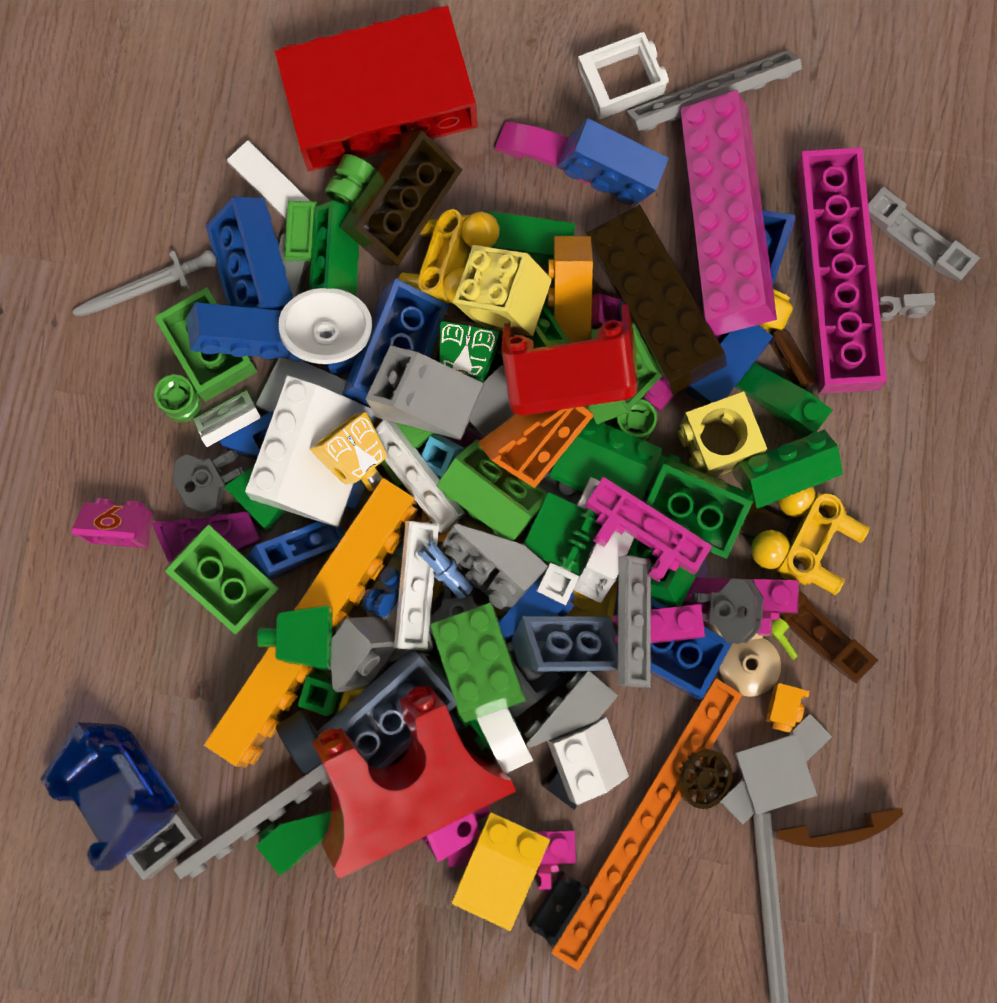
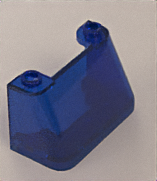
(113, 788)

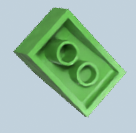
(647, 376)

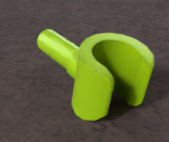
(778, 629)

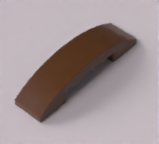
(829, 641)
(876, 822)

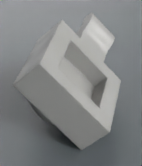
(912, 304)

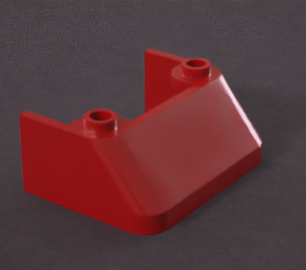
(571, 372)

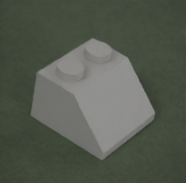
(360, 652)

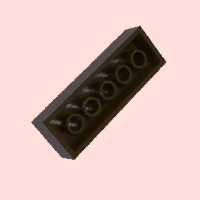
(657, 299)

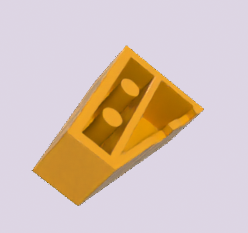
(572, 285)

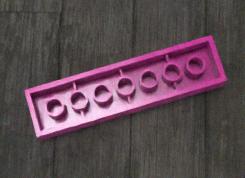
(727, 214)
(840, 271)

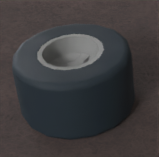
(297, 736)

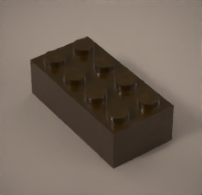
(401, 198)

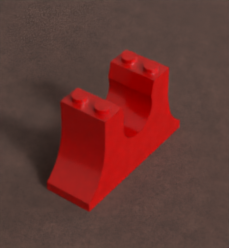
(399, 804)

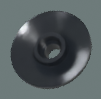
(436, 666)

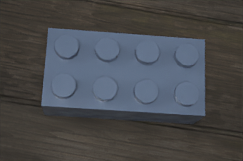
(375, 715)

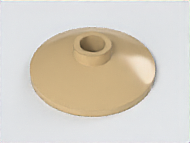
(746, 681)

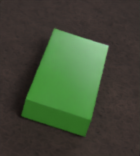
(299, 230)

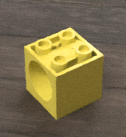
(502, 289)
(735, 413)

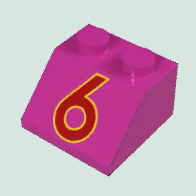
(114, 524)

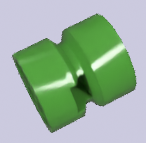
(351, 181)
(177, 398)
(639, 420)

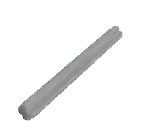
(770, 908)

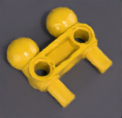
(449, 251)
(810, 540)

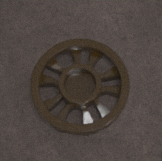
(704, 778)

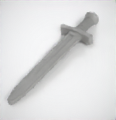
(148, 283)

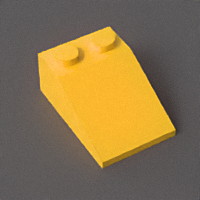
(500, 871)

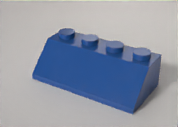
(248, 255)

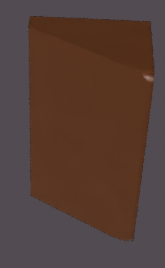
(792, 359)

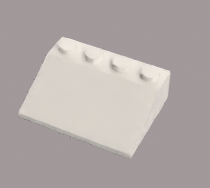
(286, 469)

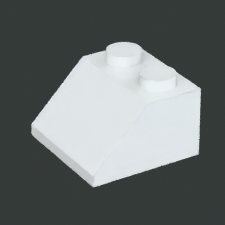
(588, 761)

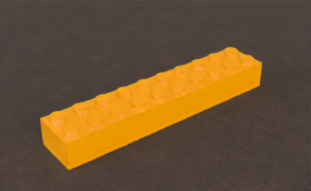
(338, 585)

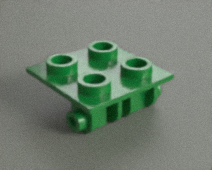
(563, 533)

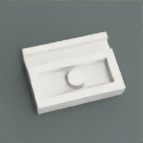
(226, 418)

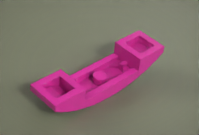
(532, 142)

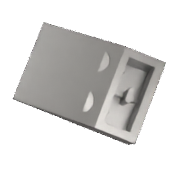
(423, 393)
(493, 564)
(579, 707)
(164, 847)

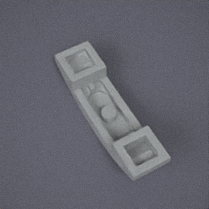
(918, 238)

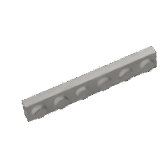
(748, 77)
(248, 826)

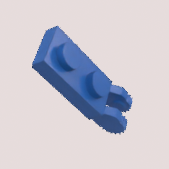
(386, 590)

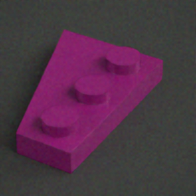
(234, 527)

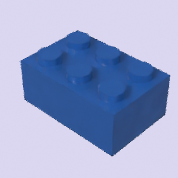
(612, 162)

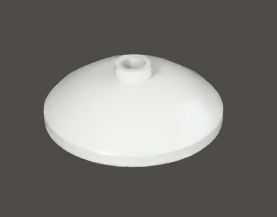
(323, 315)

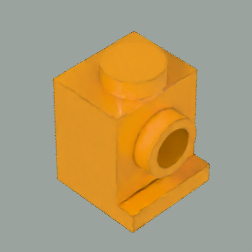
(786, 707)

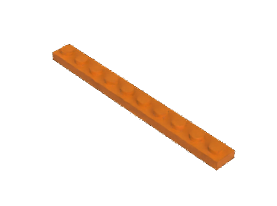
(644, 826)

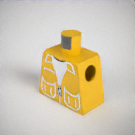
(352, 451)

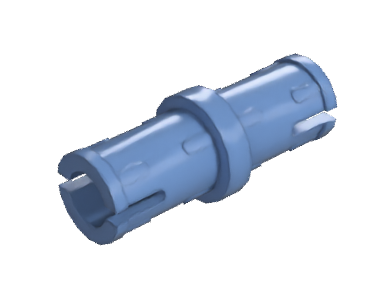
(445, 570)

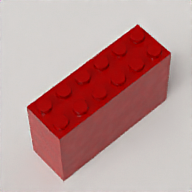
(374, 84)

